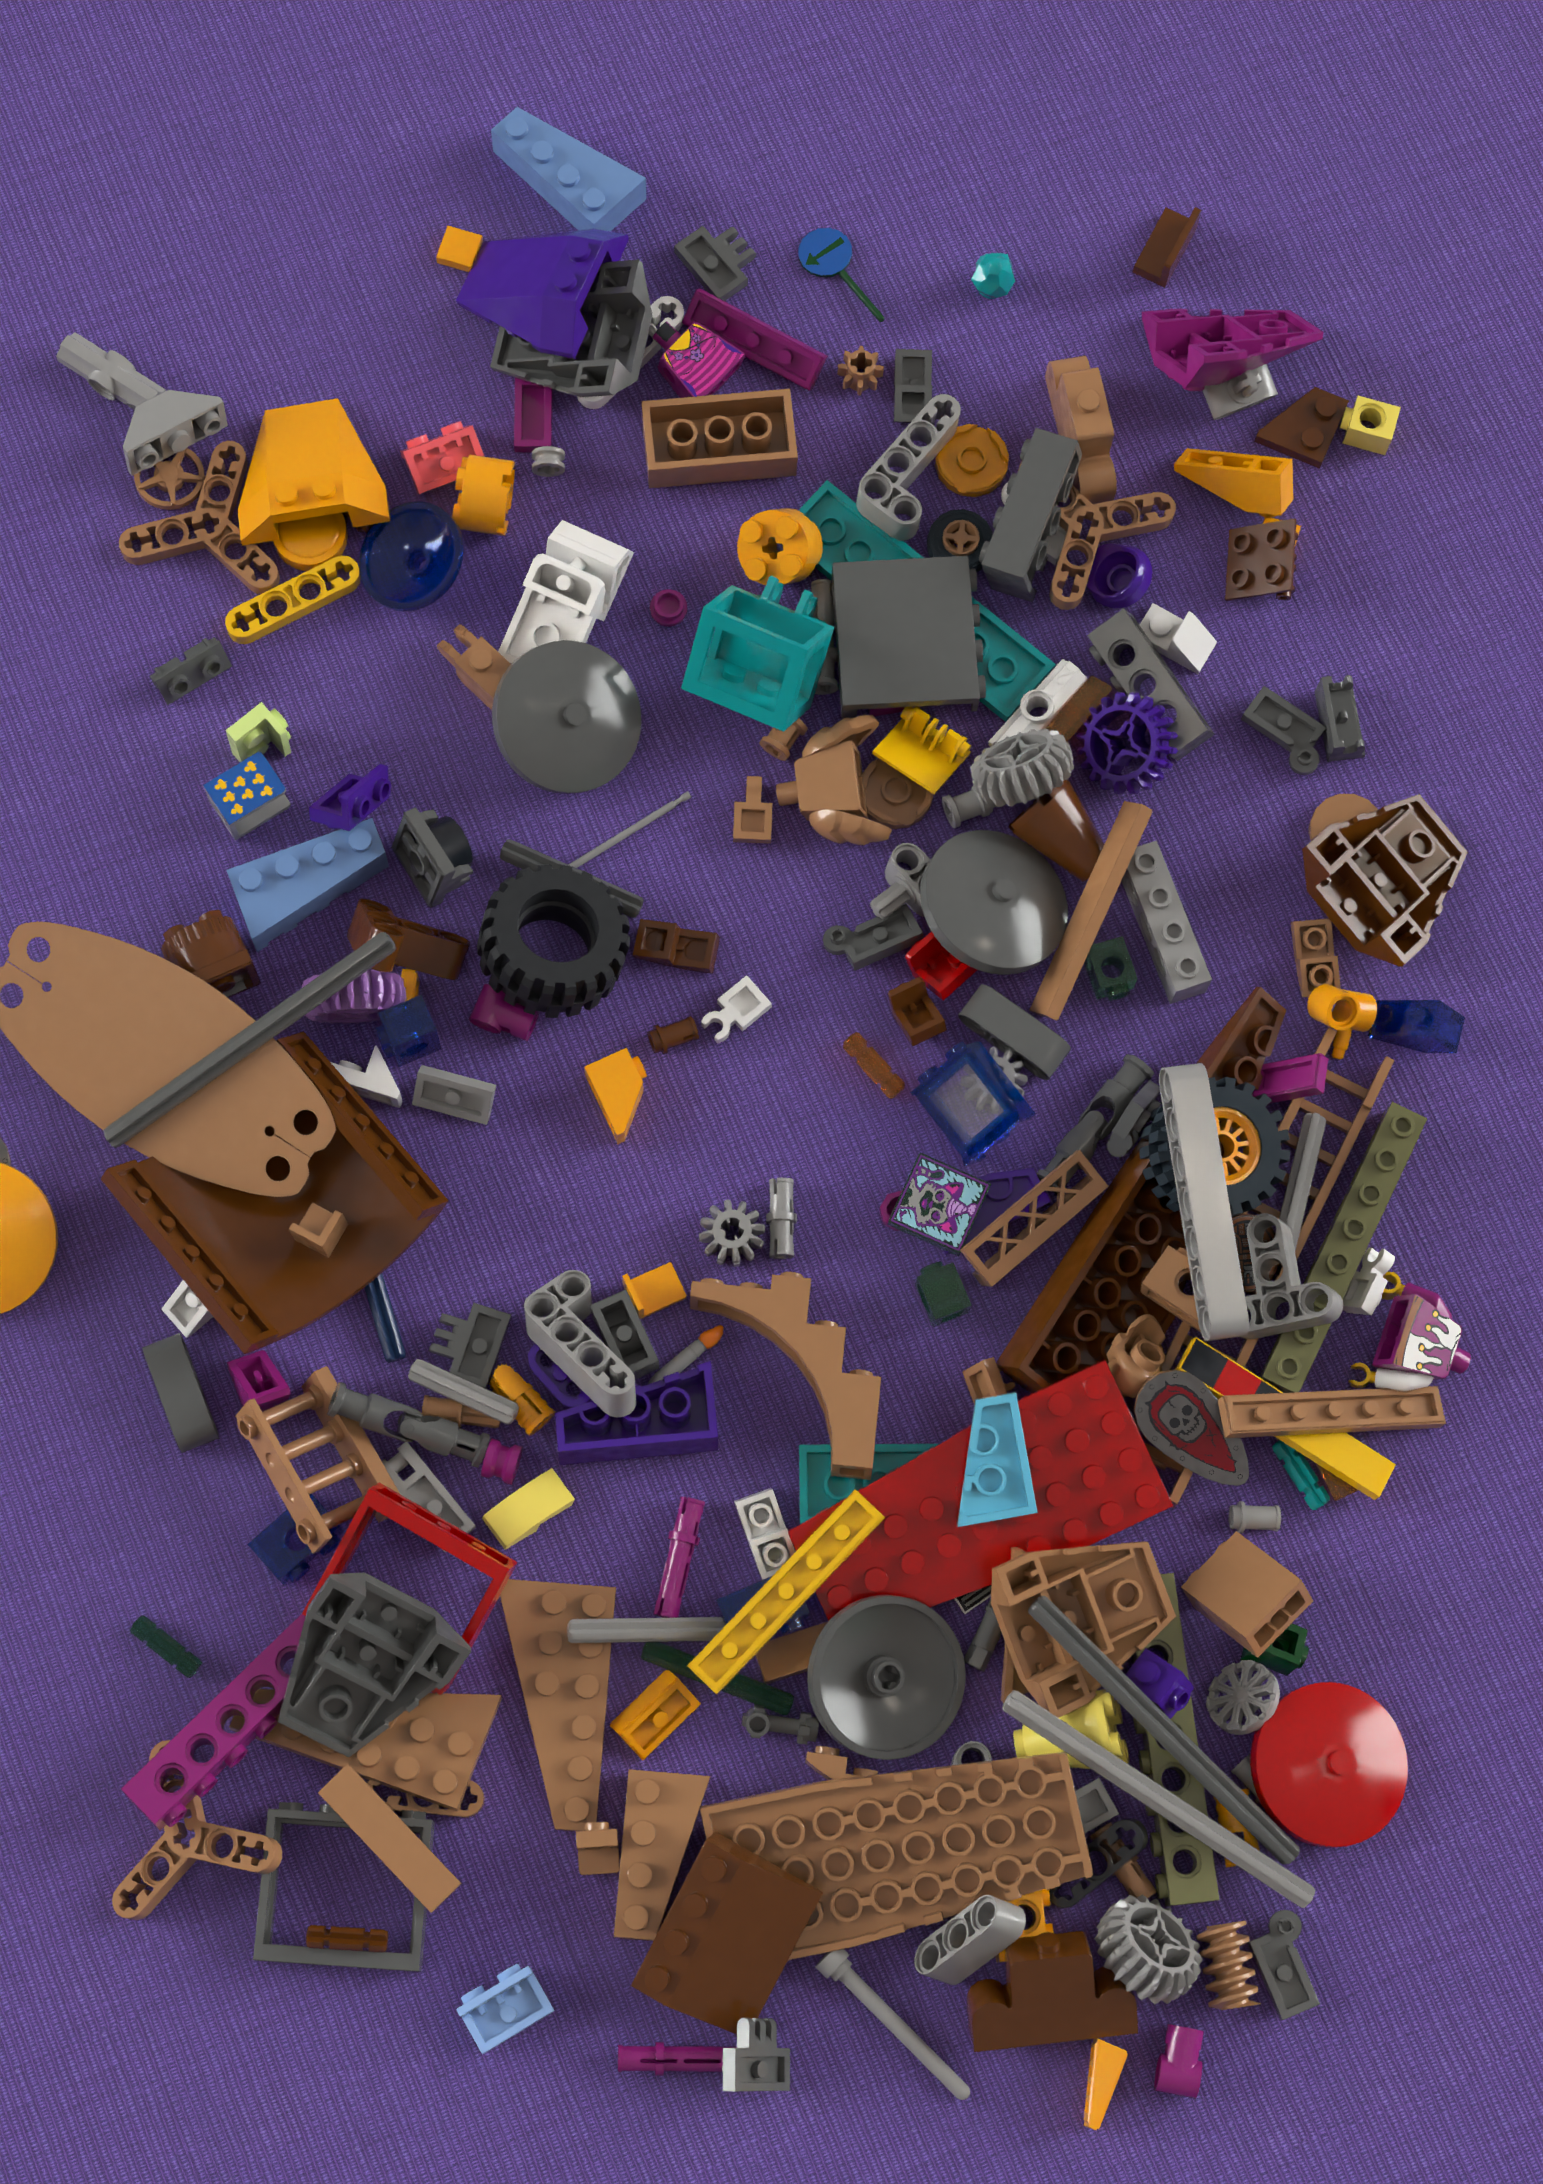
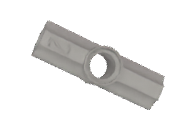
(106, 372)

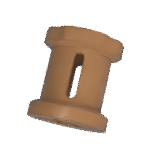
(779, 742)

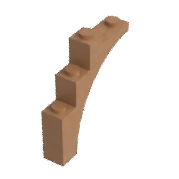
(817, 1349)

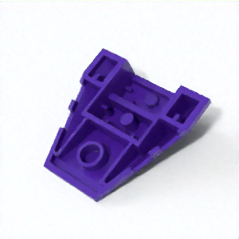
(540, 285)

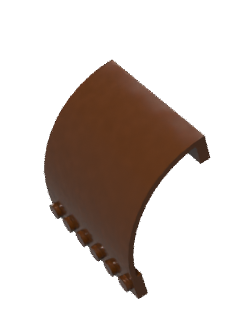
(239, 1245)

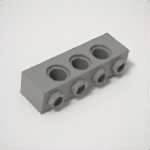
(1165, 924)

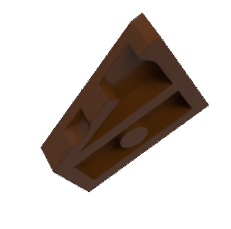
(1305, 427)

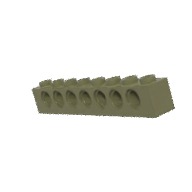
(1347, 1239)
(1201, 1882)

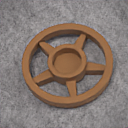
(170, 478)

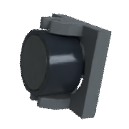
(442, 853)

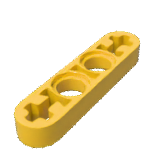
(296, 605)

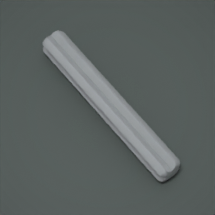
(1302, 1173)
(644, 1629)

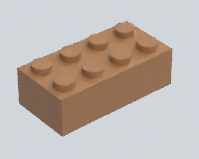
(719, 438)

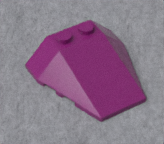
(1219, 346)

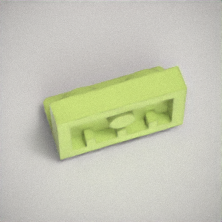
(256, 730)

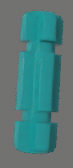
(1302, 1475)

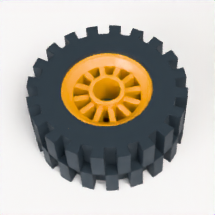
(1259, 1139)

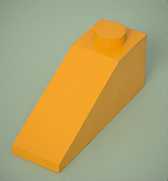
(1243, 480)

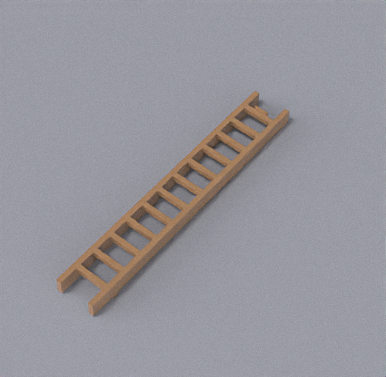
(1319, 1198)

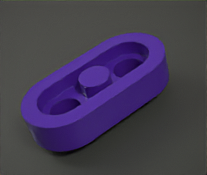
(554, 1380)

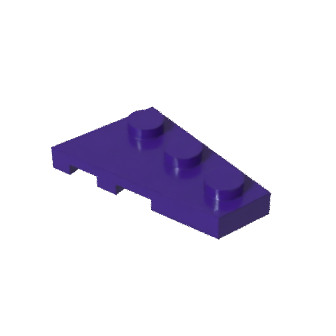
(1004, 1191)

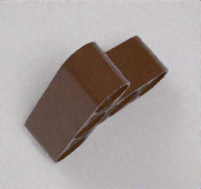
(416, 944)

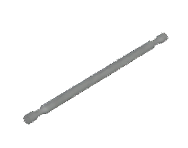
(630, 830)

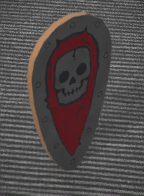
(1186, 1425)

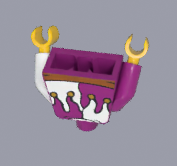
(1415, 1342)

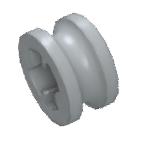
(548, 461)

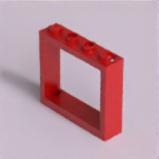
(435, 1530)

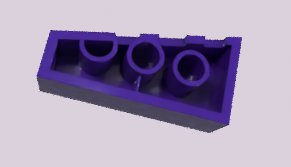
(668, 1419)

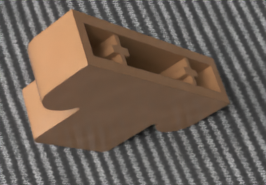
(1084, 415)

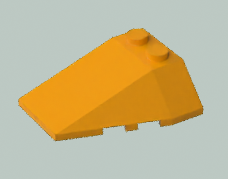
(308, 467)

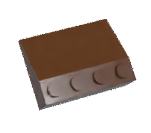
(726, 1935)

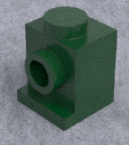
(1284, 1653)

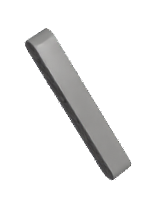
(1203, 1202)

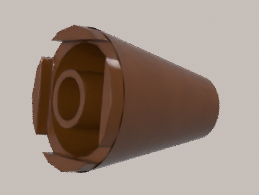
(1061, 831)

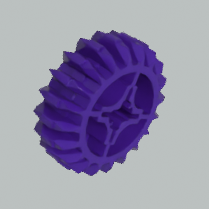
(1118, 757)

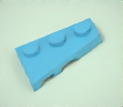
(997, 1464)

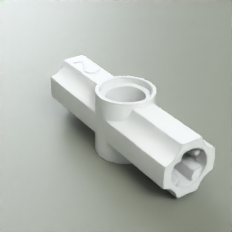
(1051, 694)

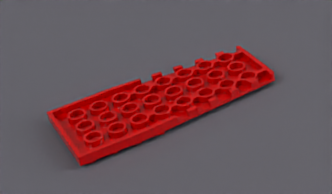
(1086, 1481)

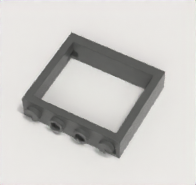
(264, 1950)

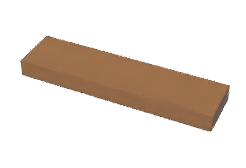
(389, 1838)

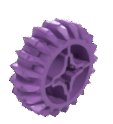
(360, 999)

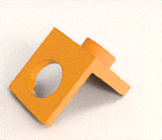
(654, 1290)

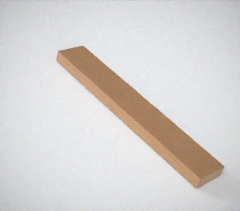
(1091, 910)
(1330, 1412)

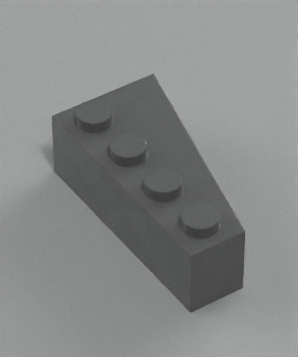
(1030, 513)

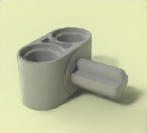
(1240, 392)
(903, 883)

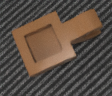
(752, 817)

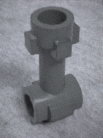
(759, 1723)

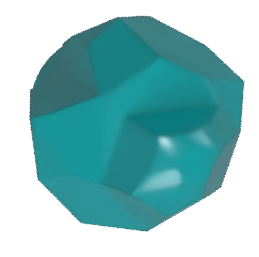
(993, 275)

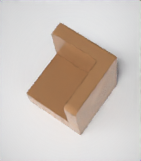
(320, 1229)

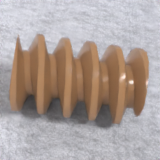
(1228, 1966)

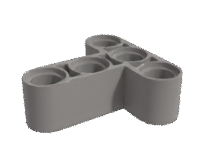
(1286, 1288)

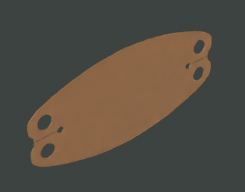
(132, 1024)

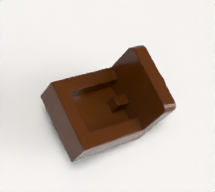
(915, 1011)

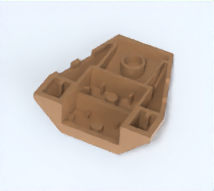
(1103, 1589)

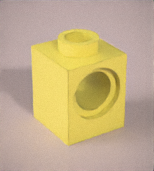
(1381, 414)

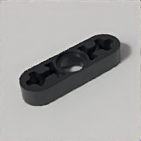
(1126, 1853)

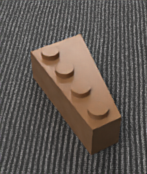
(655, 1837)

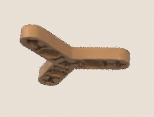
(207, 509)
(1102, 529)
(182, 1856)

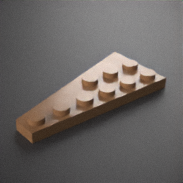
(562, 1689)
(421, 1752)

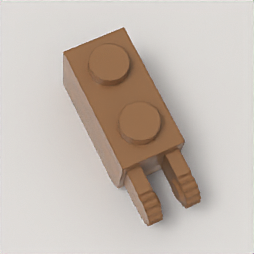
(478, 667)

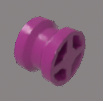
(501, 1461)

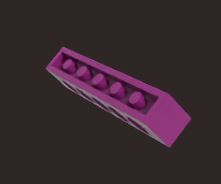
(207, 1728)

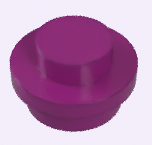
(668, 607)

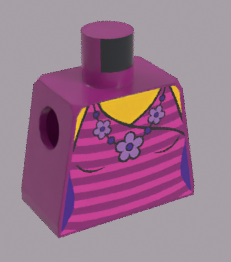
(696, 360)

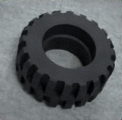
(562, 898)

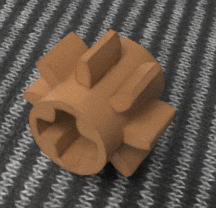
(860, 360)

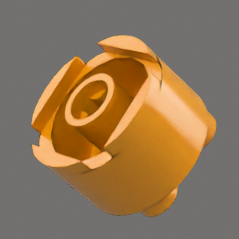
(485, 494)
(759, 550)

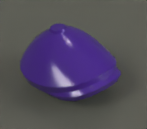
(1119, 575)

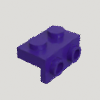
(352, 799)

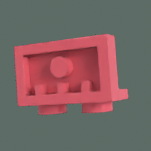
(438, 459)

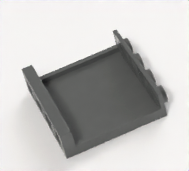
(906, 633)

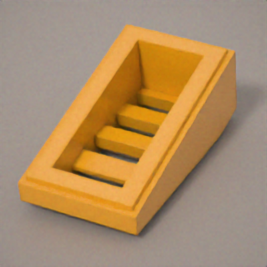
(1103, 2074)

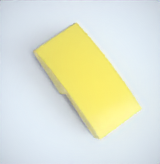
(528, 1508)

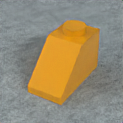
(617, 1088)

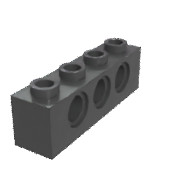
(1124, 632)

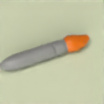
(705, 1341)

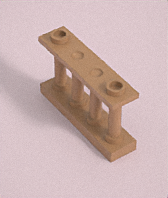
(357, 1454)

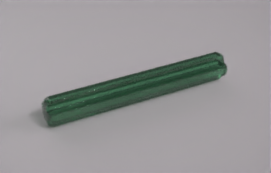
(739, 1686)

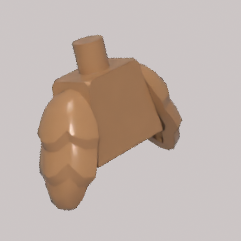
(832, 784)

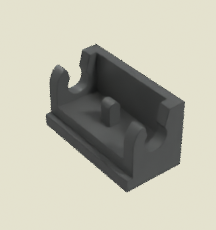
(1340, 716)

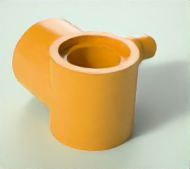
(1352, 1012)

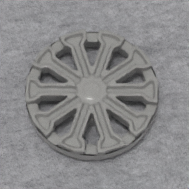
(1243, 1697)

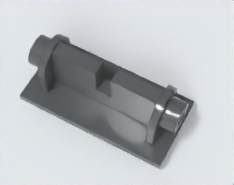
(202, 664)

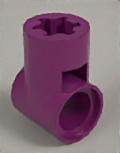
(495, 1014)
(1179, 2068)

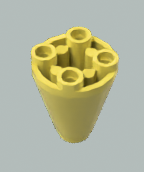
(1094, 1720)

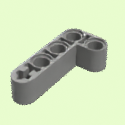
(913, 460)
(556, 1316)

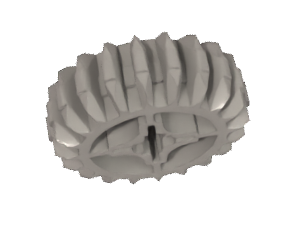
(1022, 767)
(1148, 1949)

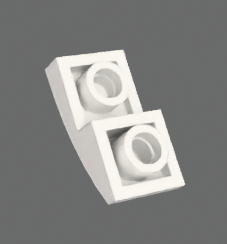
(765, 1531)

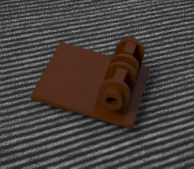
(1261, 560)

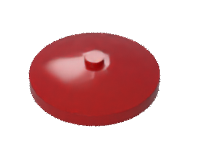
(1329, 1765)

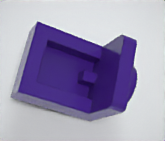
(1161, 1682)

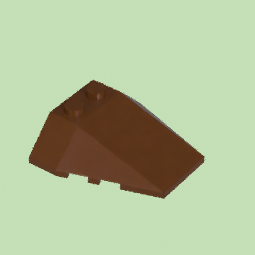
(1384, 877)

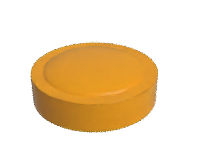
(311, 540)

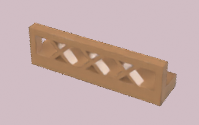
(1039, 1226)

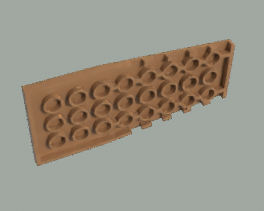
(914, 1842)

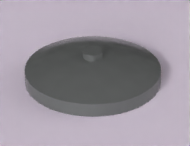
(566, 717)
(993, 902)
(886, 1677)

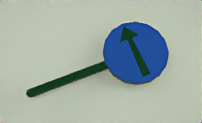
(829, 253)

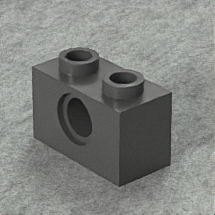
(624, 1333)

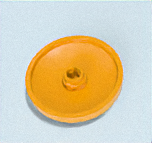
(26, 1237)

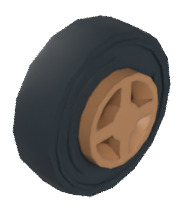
(961, 528)

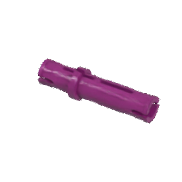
(680, 1552)
(670, 2058)

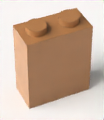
(1247, 1594)

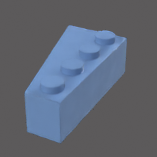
(567, 173)
(304, 879)

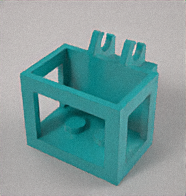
(760, 655)

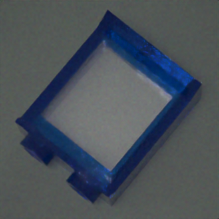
(972, 1100)

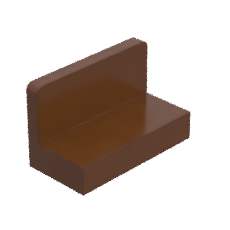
(1166, 246)

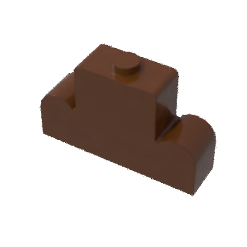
(1049, 1997)

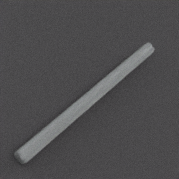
(1158, 1799)

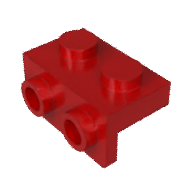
(937, 966)

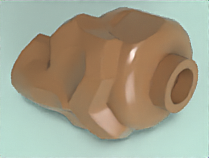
(1137, 1355)

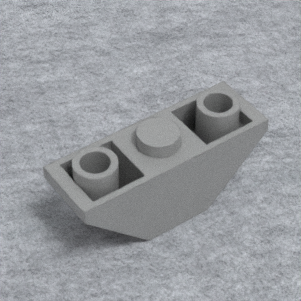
(169, 426)

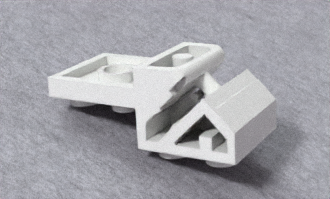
(566, 590)

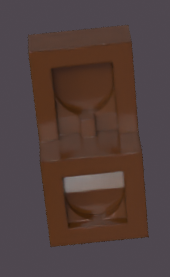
(676, 947)

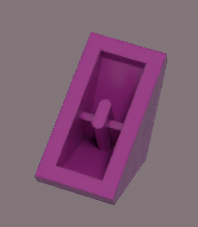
(258, 1379)

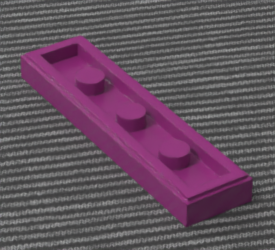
(757, 339)

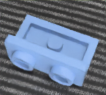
(504, 2008)

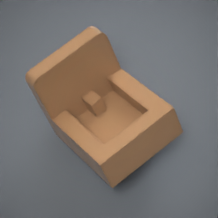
(598, 1849)

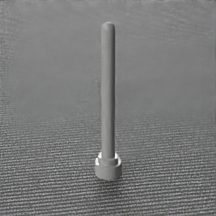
(837, 1966)

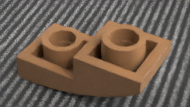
(1314, 954)
(831, 1765)

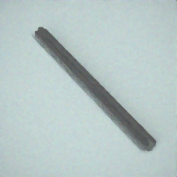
(249, 1039)
(1163, 1730)

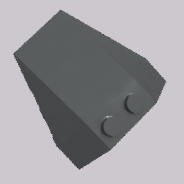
(612, 349)
(365, 1661)

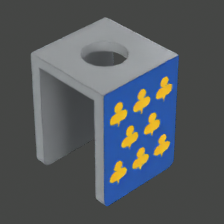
(247, 795)

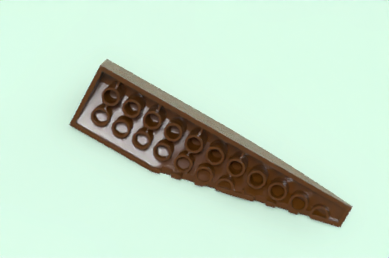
(1102, 1273)

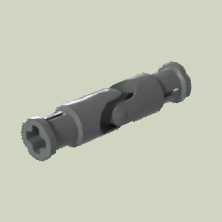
(1092, 1126)
(431, 1432)

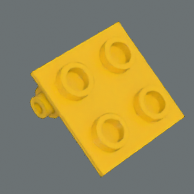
(922, 750)

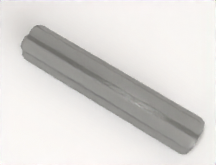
(463, 1391)

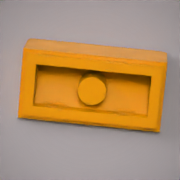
(655, 1714)

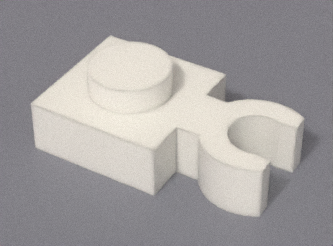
(739, 1006)
(1368, 1284)

